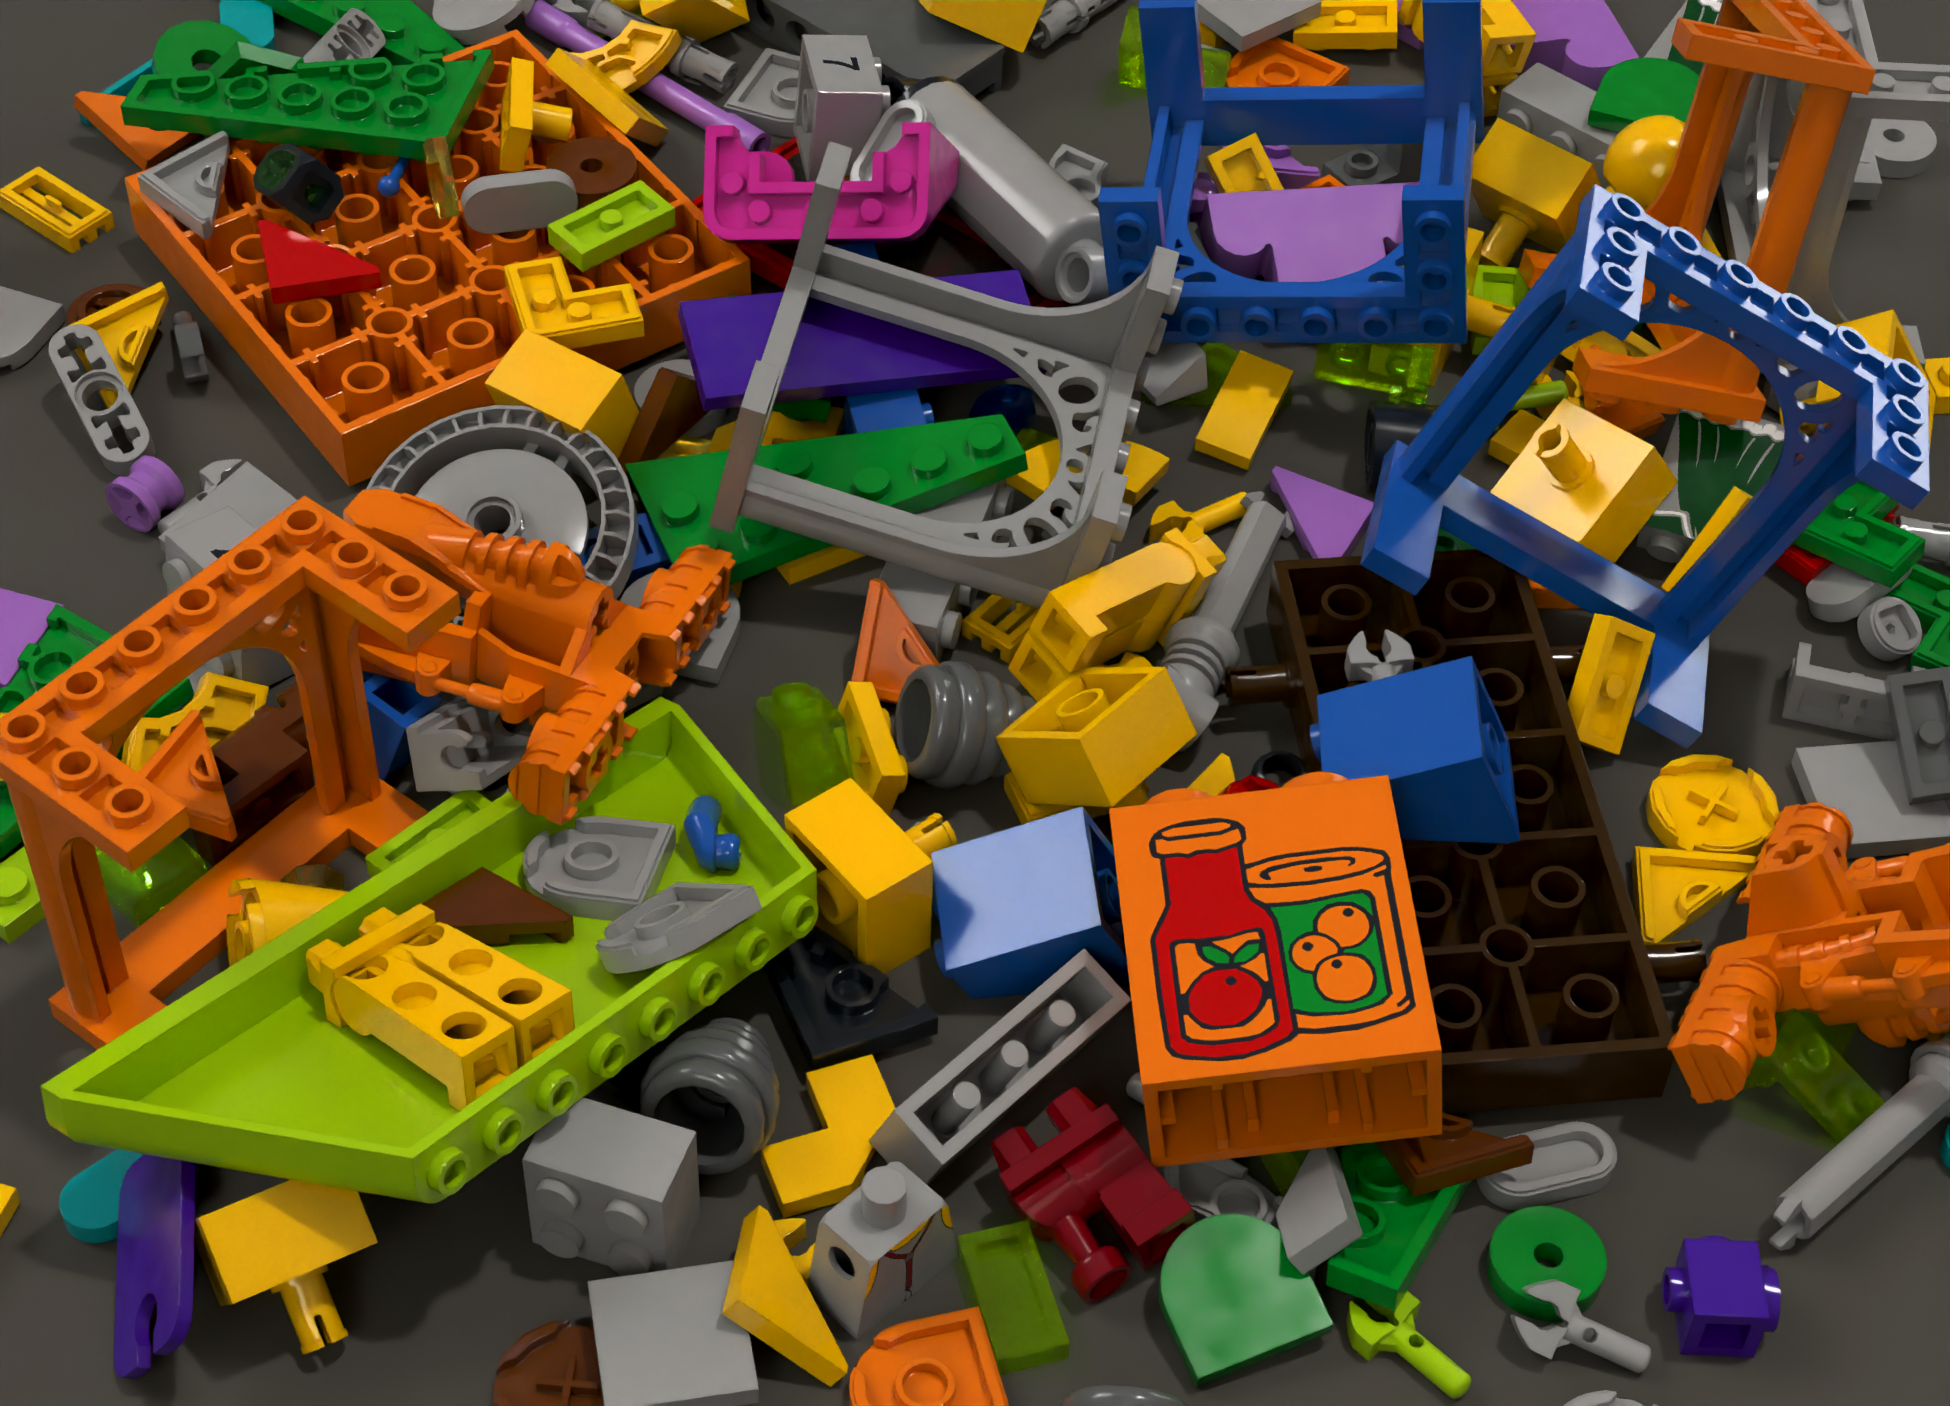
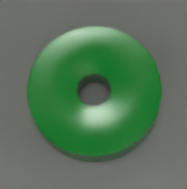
(1549, 1235)

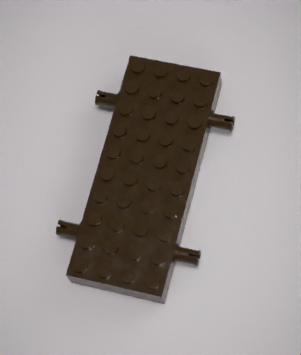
(1521, 941)

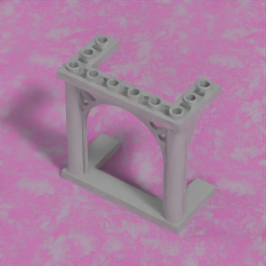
(1896, 93)
(1083, 344)

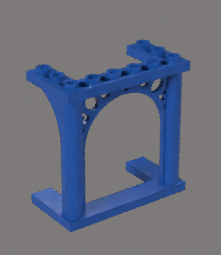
(1446, 115)
(1872, 436)

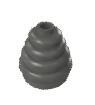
(951, 721)
(719, 1086)

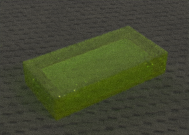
(1013, 1296)

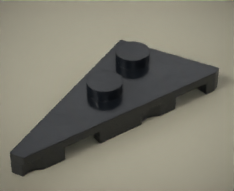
(841, 1004)

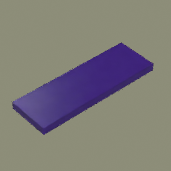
(834, 348)

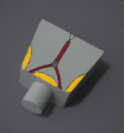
(879, 1247)

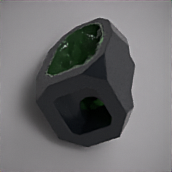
(298, 183)

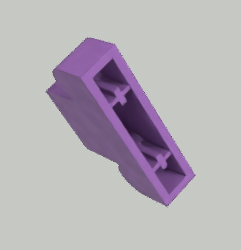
(1575, 38)
(1303, 231)

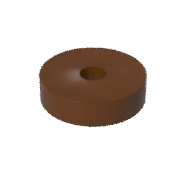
(595, 167)

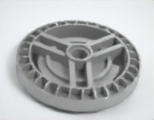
(495, 477)

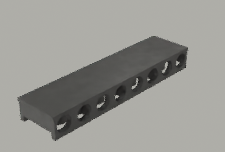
(898, 31)

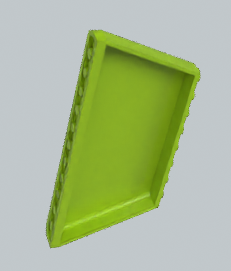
(272, 1088)

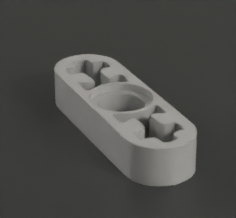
(349, 38)
(103, 376)

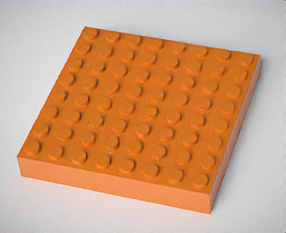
(398, 357)

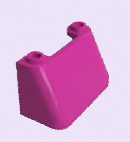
(758, 202)

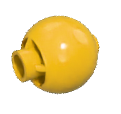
(1642, 157)

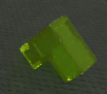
(152, 884)

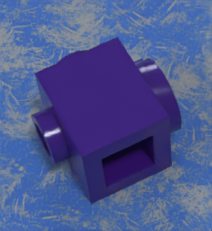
(1721, 1297)

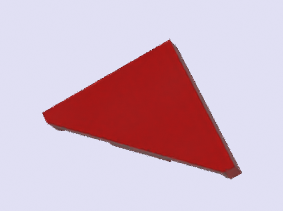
(308, 269)

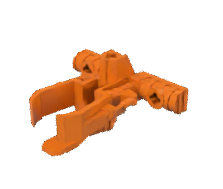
(541, 639)
(1824, 941)

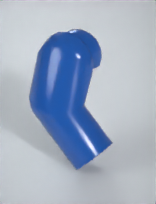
(701, 828)

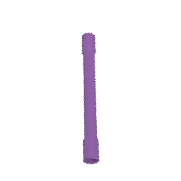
(569, 34)

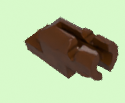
(261, 771)

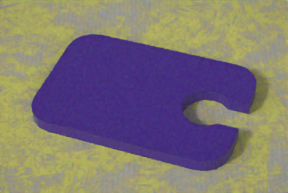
(153, 1261)

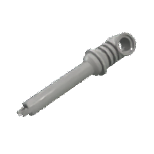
(1205, 644)
(1869, 1148)

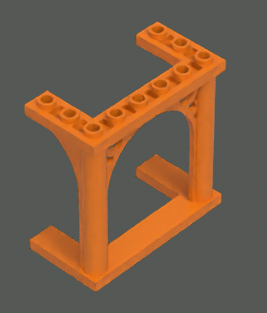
(1749, 38)
(79, 796)

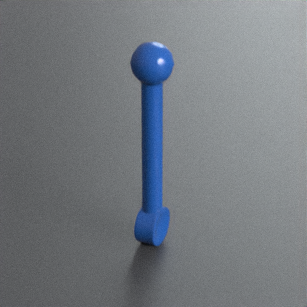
(389, 184)

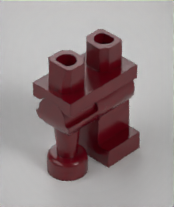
(1087, 1171)

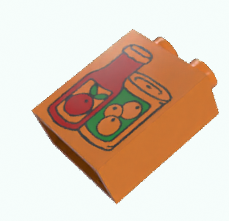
(1275, 970)

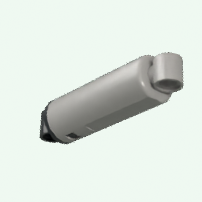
(1014, 196)

